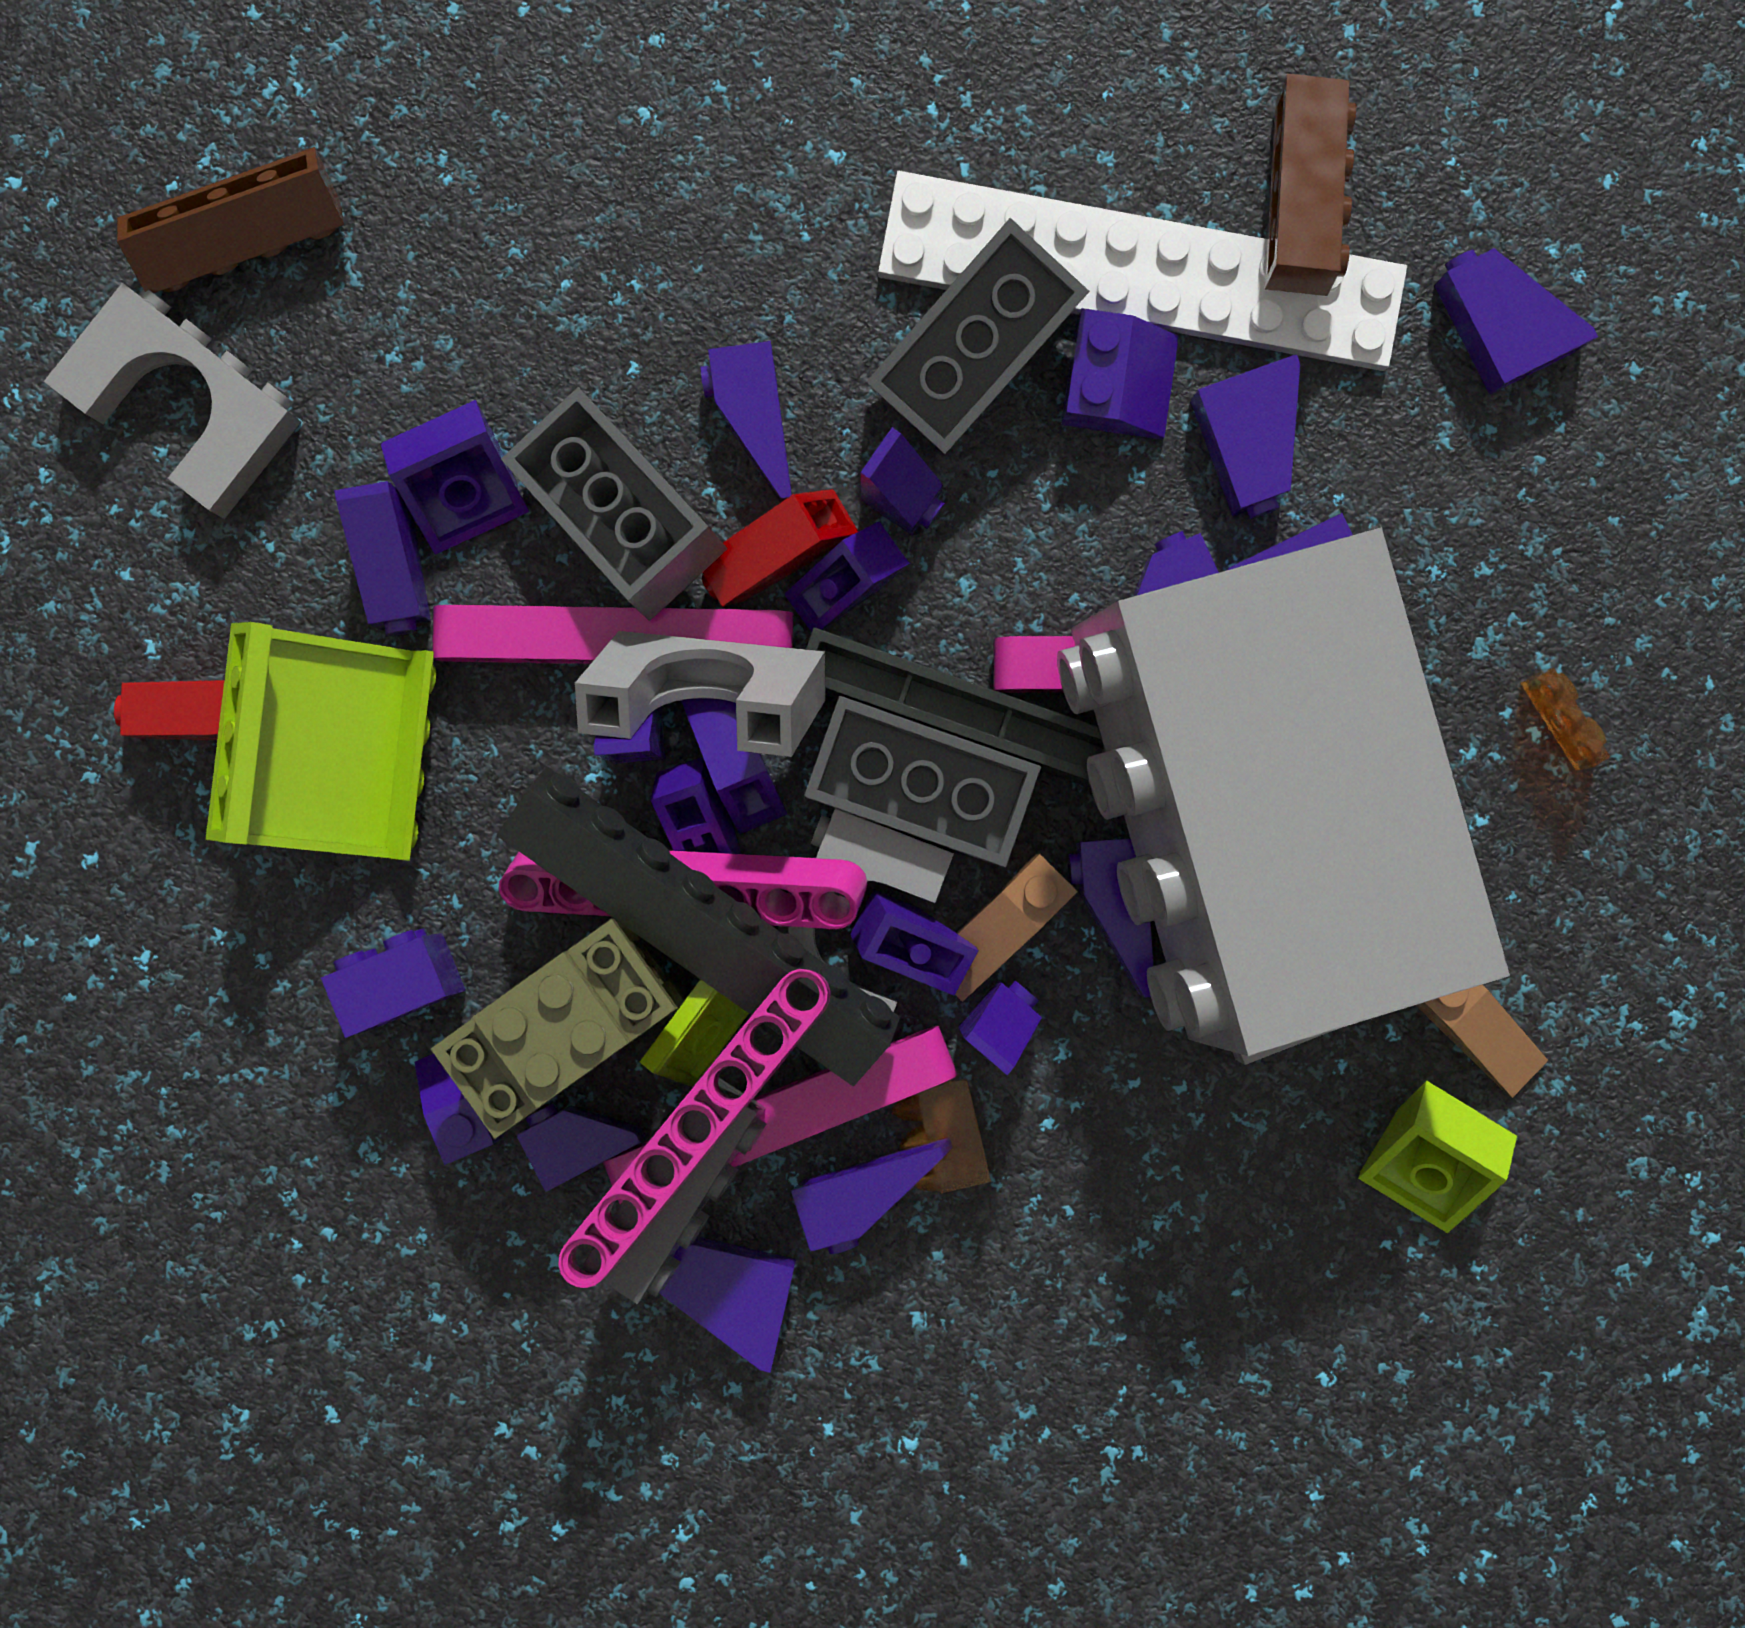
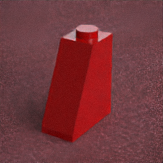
(778, 545)
(170, 710)

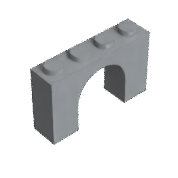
(135, 338)
(638, 672)
(884, 858)

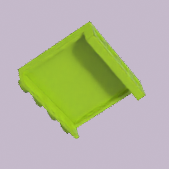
(320, 743)

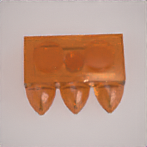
(1577, 735)
(946, 1113)

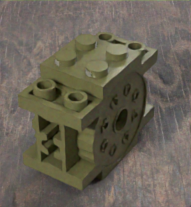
(557, 1025)

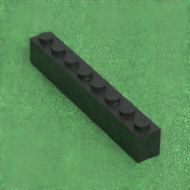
(958, 707)
(692, 920)

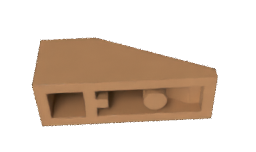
(1012, 919)
(1487, 1036)

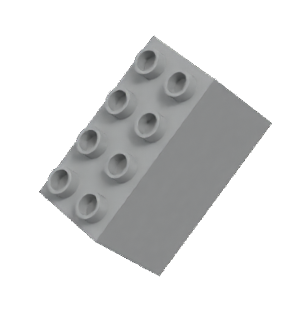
(1283, 798)

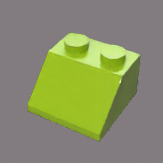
(1439, 1157)

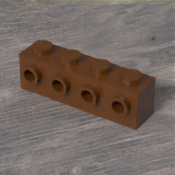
(1309, 185)
(230, 222)

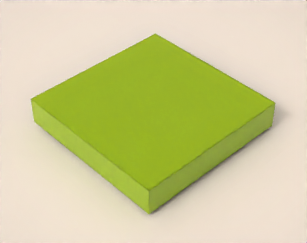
(694, 1036)

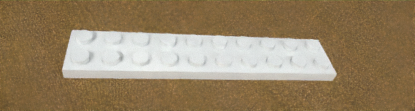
(1148, 268)

